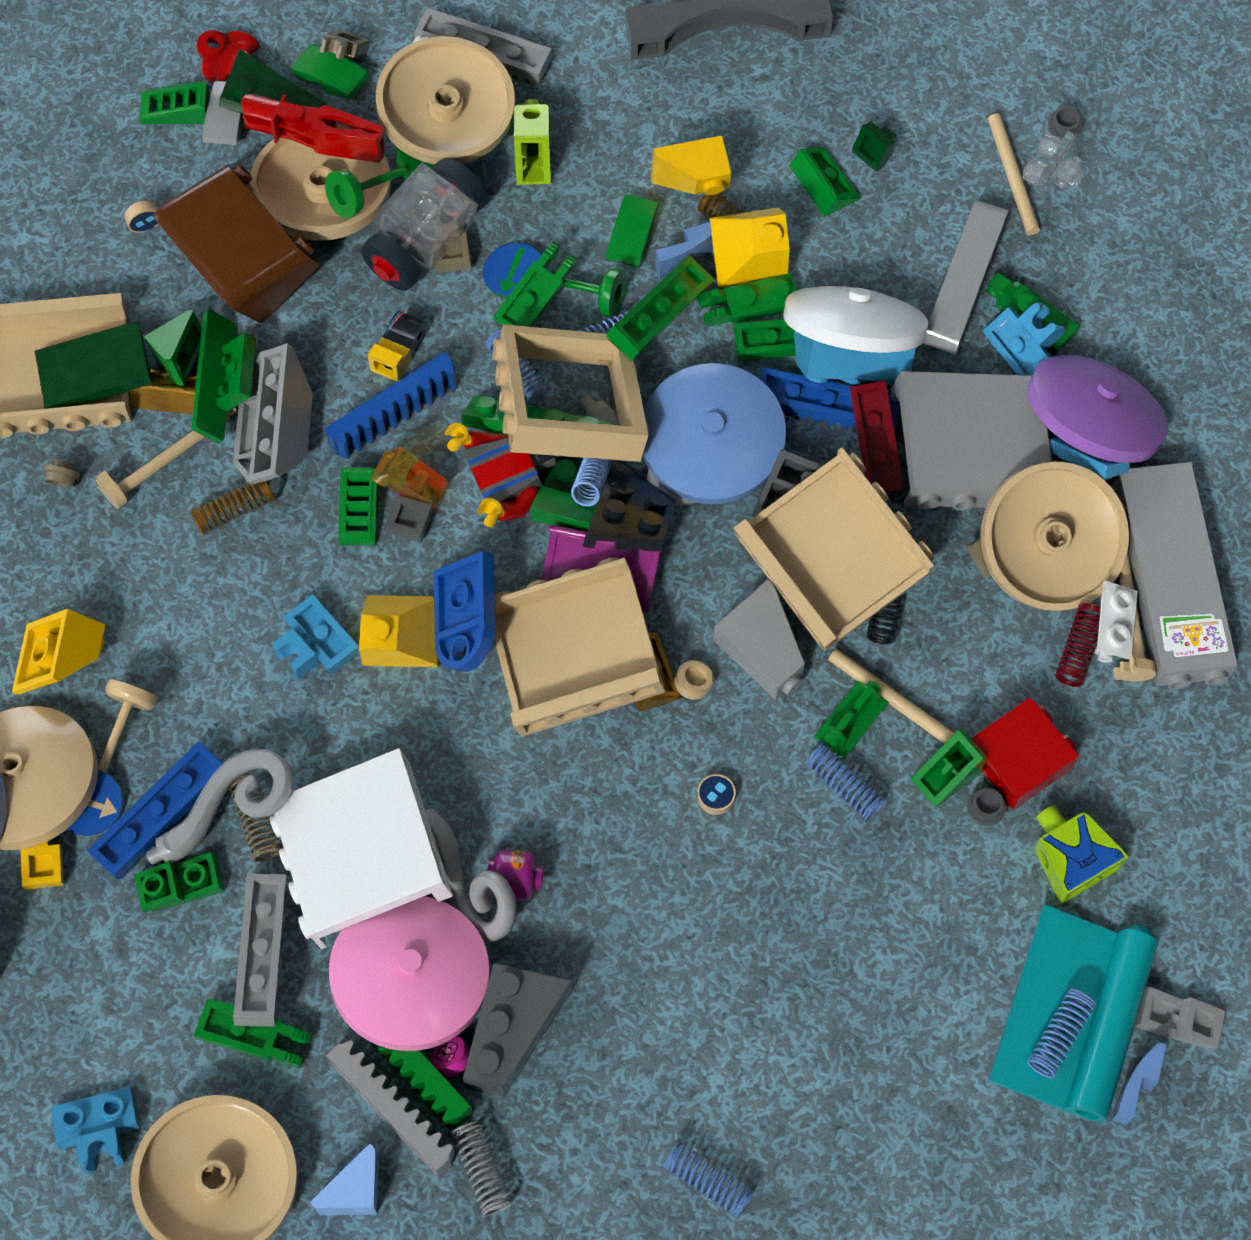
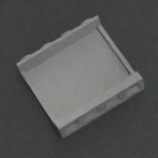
(966, 435)

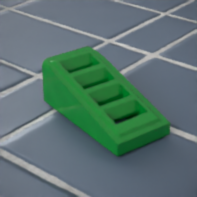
(176, 115)
(358, 483)

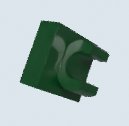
(874, 145)

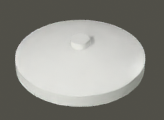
(855, 319)

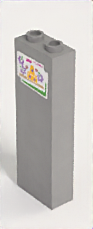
(1175, 576)

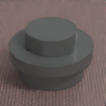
(1065, 120)
(986, 806)

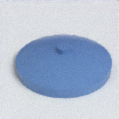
(713, 433)

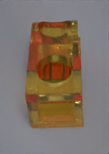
(409, 476)

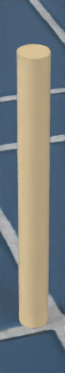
(1013, 174)
(894, 698)

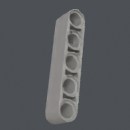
(965, 277)

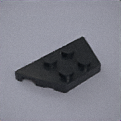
(630, 512)

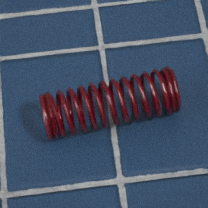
(1073, 671)

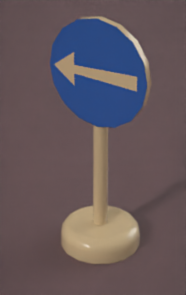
(107, 798)

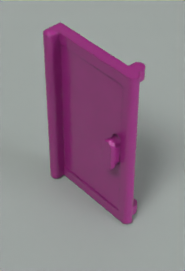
(567, 553)

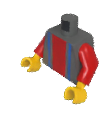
(503, 477)

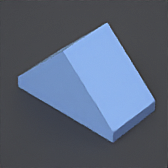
(353, 1189)

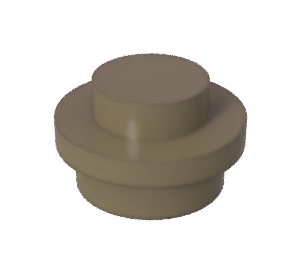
(60, 473)

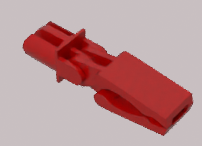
(322, 128)

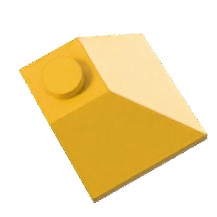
(692, 166)
(750, 246)
(398, 631)
(56, 649)

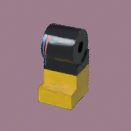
(397, 346)

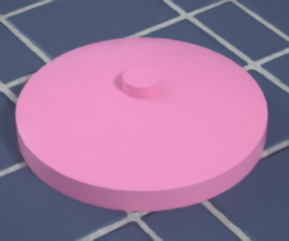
(410, 975)

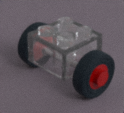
(423, 221)

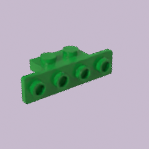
(222, 374)

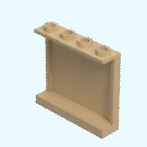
(41, 325)
(835, 549)
(574, 646)

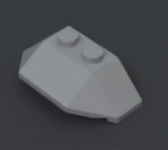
(276, 418)

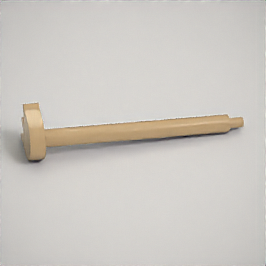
(116, 492)
(1138, 668)

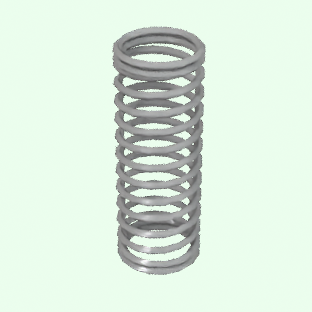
(473, 1127)

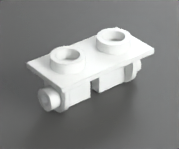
(1116, 622)

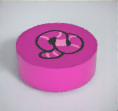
(450, 1057)

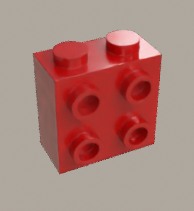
(1025, 753)

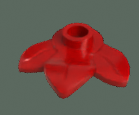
(219, 61)

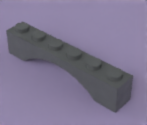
(660, 27)

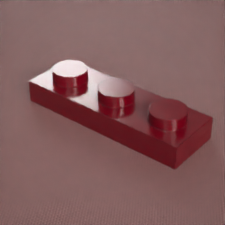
(876, 435)

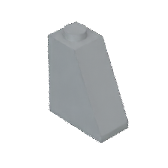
(762, 642)

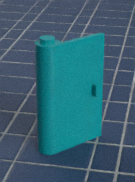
(1107, 968)

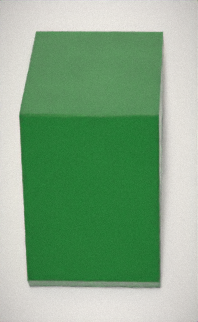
(176, 345)
(950, 768)

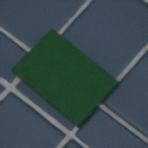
(93, 366)

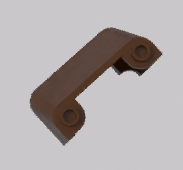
(237, 243)

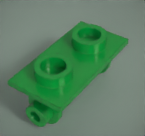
(852, 718)

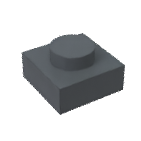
(409, 518)

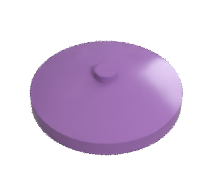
(1097, 408)

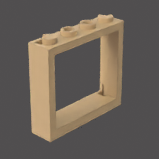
(564, 437)

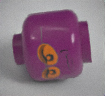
(519, 870)

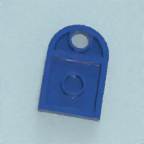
(464, 611)

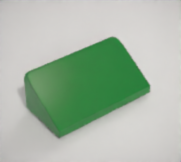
(823, 180)
(560, 509)

